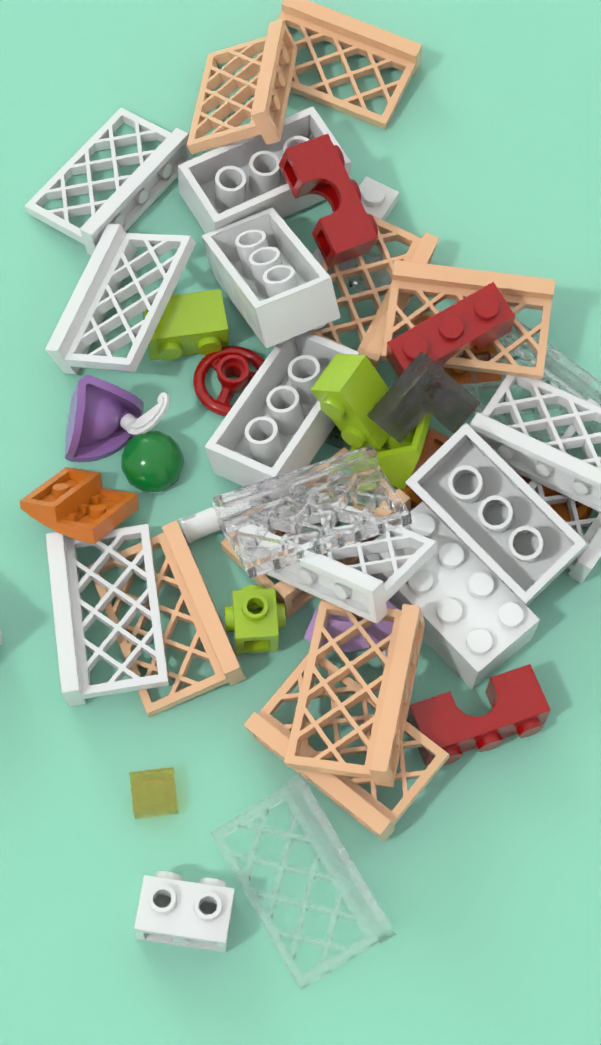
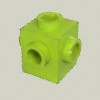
(255, 619)

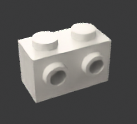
(184, 912)

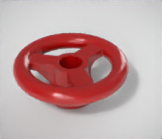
(227, 363)

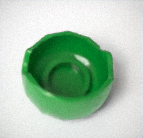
(152, 461)

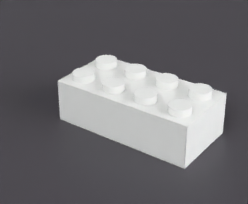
(247, 176)
(271, 277)
(277, 416)
(496, 514)
(465, 606)

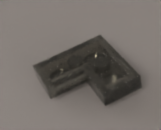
(421, 390)

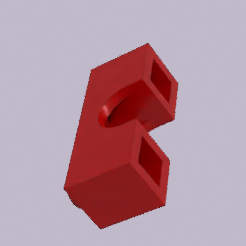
(320, 170)
(468, 323)
(516, 709)

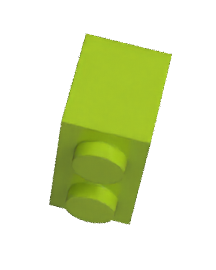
(190, 326)
(347, 395)

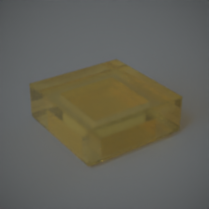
(153, 793)

